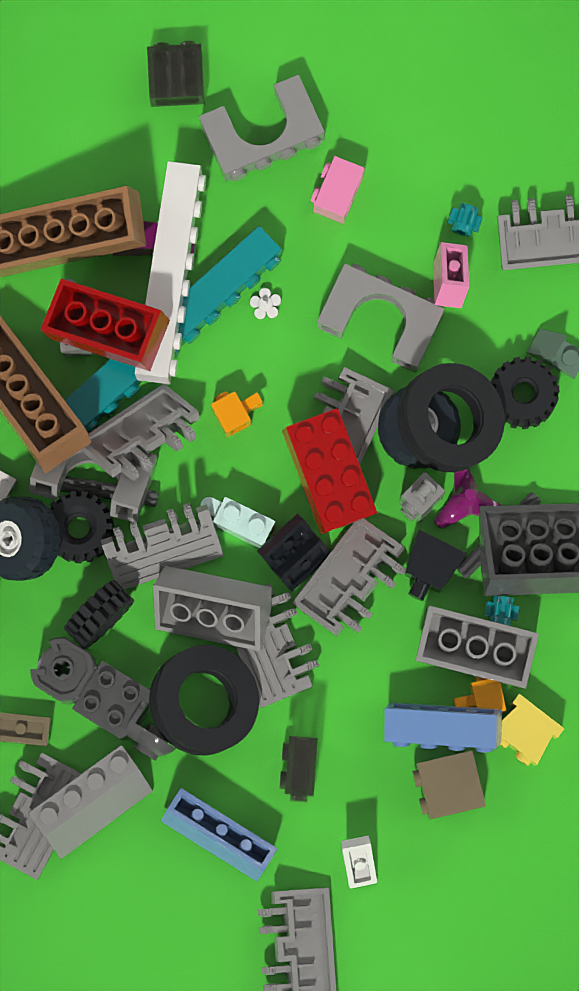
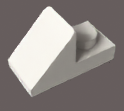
(359, 861)

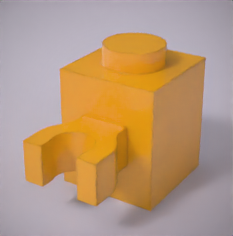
(233, 413)
(485, 694)

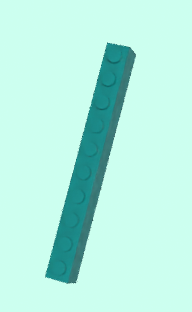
(206, 298)

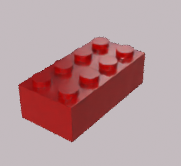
(105, 324)
(329, 471)

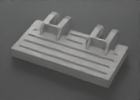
(539, 244)
(358, 406)
(142, 426)
(173, 547)
(347, 575)
(271, 664)
(26, 845)
(307, 942)

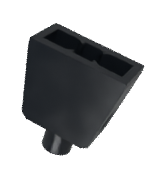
(431, 564)

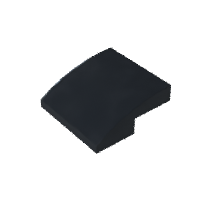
(294, 552)

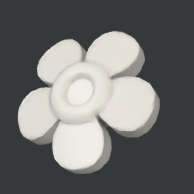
(265, 304)

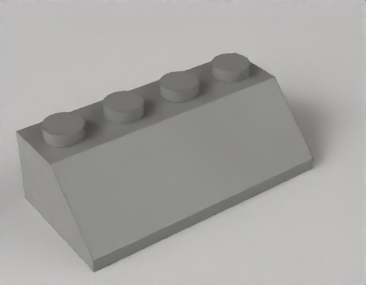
(211, 608)
(477, 647)
(90, 801)

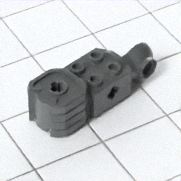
(99, 695)

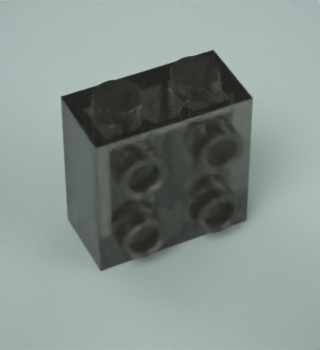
(175, 74)
(301, 767)

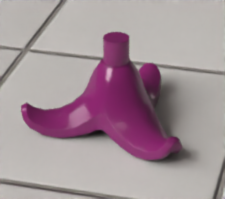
(464, 501)

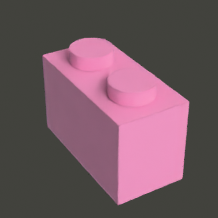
(338, 189)
(451, 275)

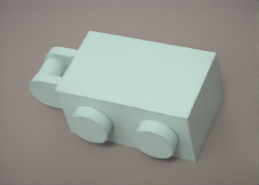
(240, 521)

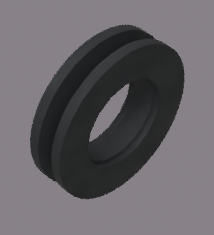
(483, 403)
(235, 678)

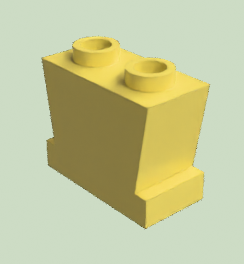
(528, 731)

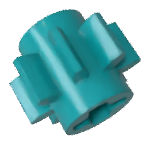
(465, 220)
(502, 610)

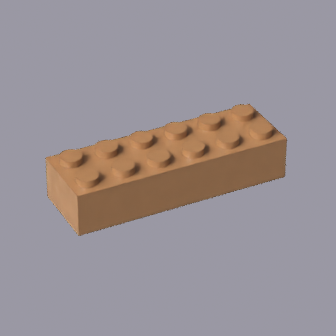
(70, 230)
(35, 406)

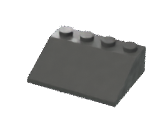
(529, 549)

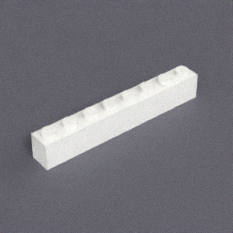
(172, 261)

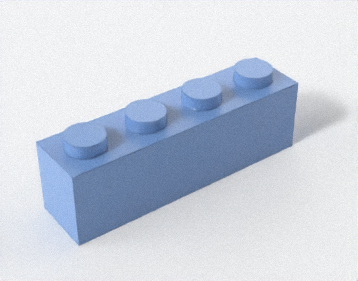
(443, 726)
(219, 834)

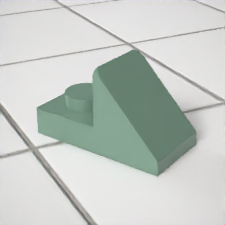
(555, 352)

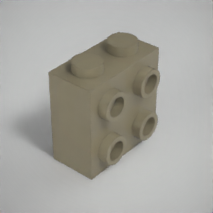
(449, 785)

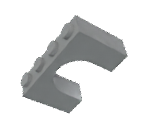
(238, 157)
(357, 287)
(128, 495)

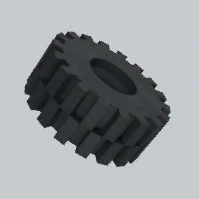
(539, 378)
(95, 513)
(98, 614)

